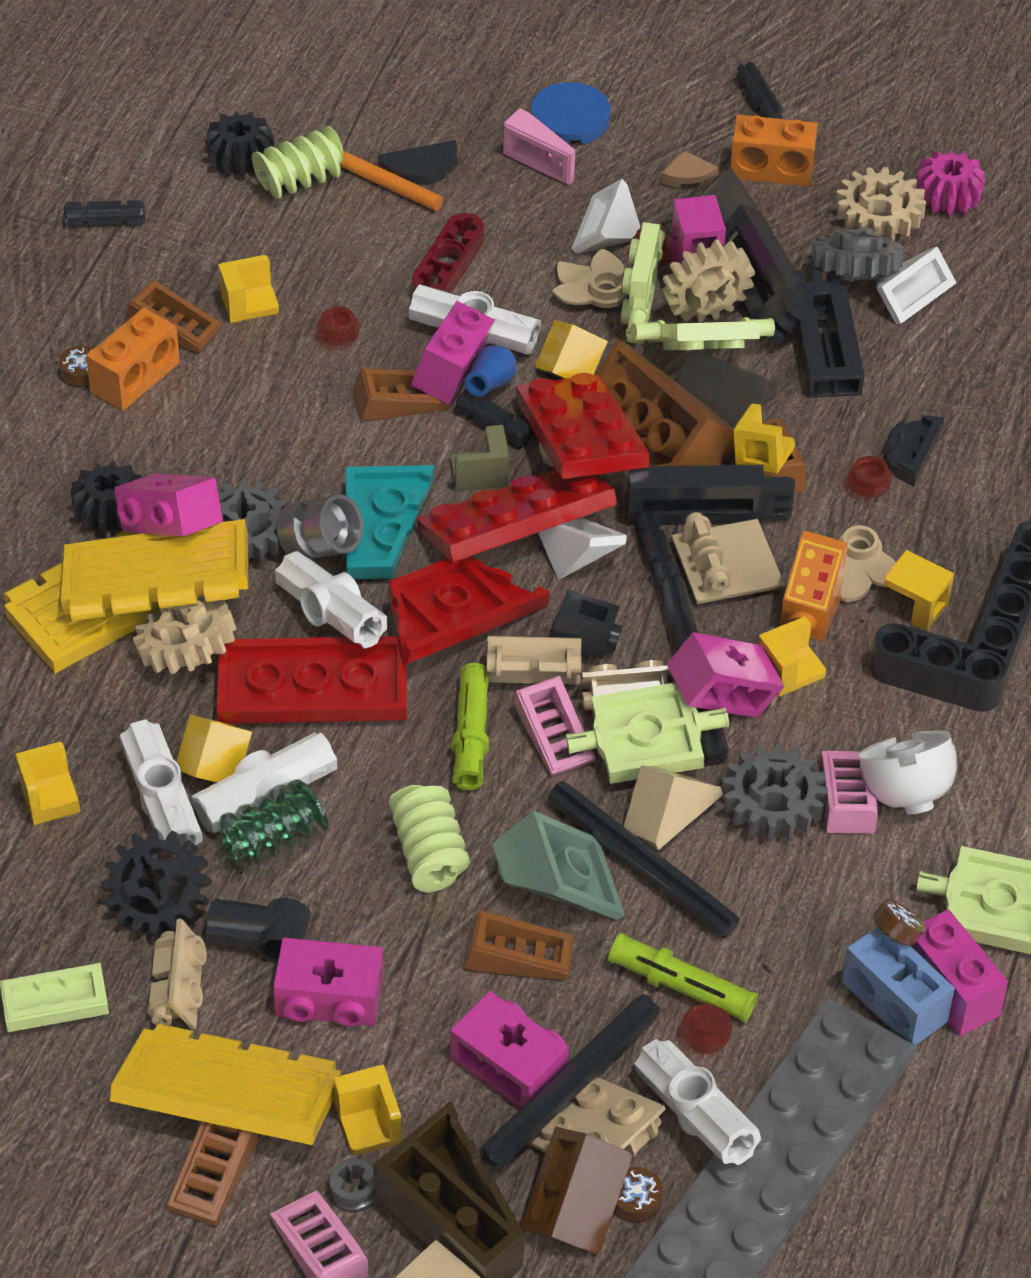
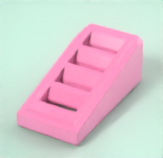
(531, 142)
(542, 694)
(847, 817)
(351, 1265)

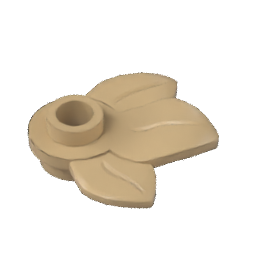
(592, 284)
(863, 563)

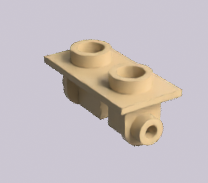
(533, 659)
(607, 679)
(179, 958)

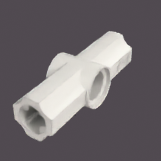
(509, 329)
(331, 599)
(262, 773)
(159, 781)
(697, 1102)

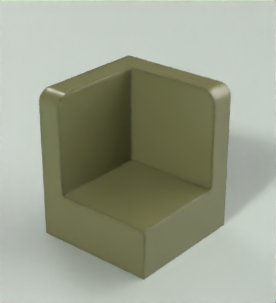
(483, 468)

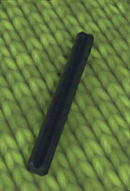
(681, 626)
(643, 859)
(568, 1082)

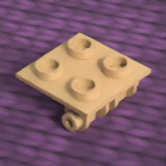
(725, 559)
(609, 1115)

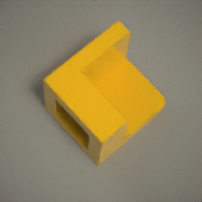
(247, 288)
(570, 351)
(760, 442)
(925, 584)
(792, 656)
(212, 748)
(47, 783)
(367, 1110)

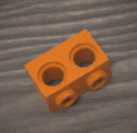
(773, 150)
(133, 359)

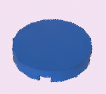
(573, 111)

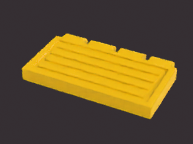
(150, 568)
(54, 636)
(227, 1085)

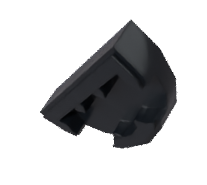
(421, 164)
(911, 445)

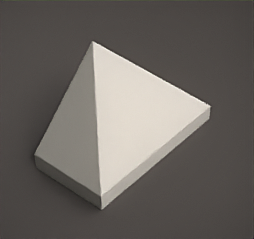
(608, 219)
(915, 284)
(578, 544)

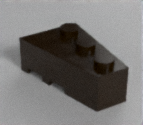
(445, 1195)

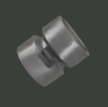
(320, 526)

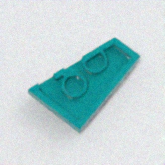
(389, 506)

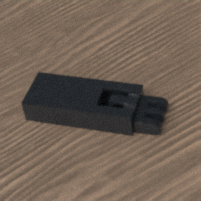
(772, 272)
(828, 359)
(716, 491)

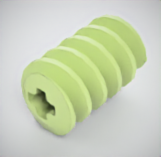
(299, 161)
(429, 836)

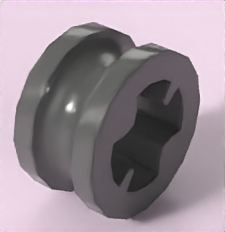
(348, 1170)

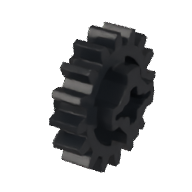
(138, 888)

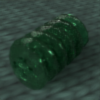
(270, 821)

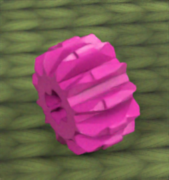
(950, 182)

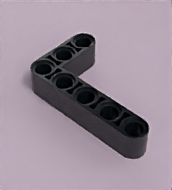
(956, 670)

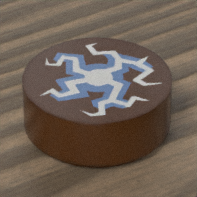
(74, 365)
(898, 922)
(639, 1196)

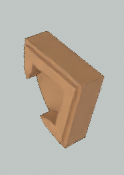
(687, 170)

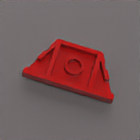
(455, 603)

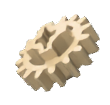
(881, 203)
(708, 281)
(184, 635)

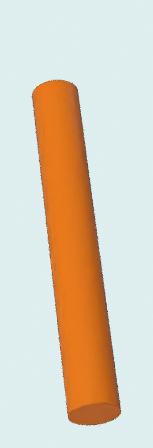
(391, 181)

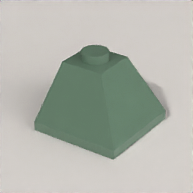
(558, 865)

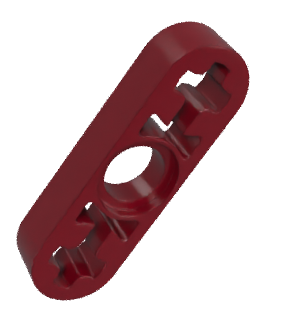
(447, 243)

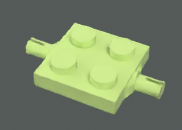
(642, 278)
(703, 335)
(647, 729)
(987, 897)

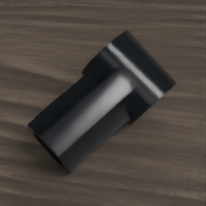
(257, 925)

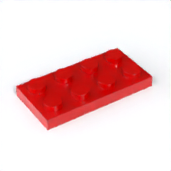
(581, 426)
(513, 512)
(311, 681)

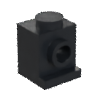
(591, 621)

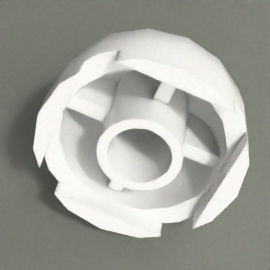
(910, 771)

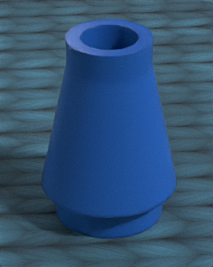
(491, 370)

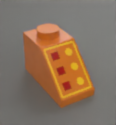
(815, 583)

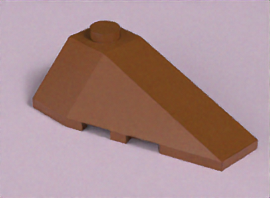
(664, 414)

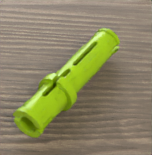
(470, 740)
(629, 952)

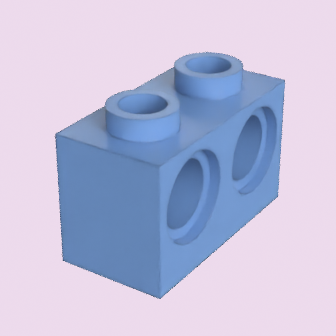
(897, 986)

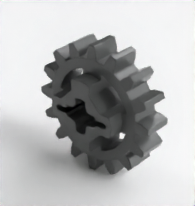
(857, 254)
(260, 513)
(774, 792)

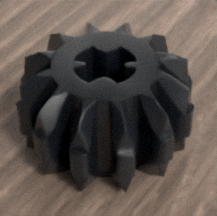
(234, 141)
(95, 496)

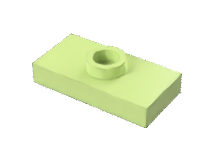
(54, 997)

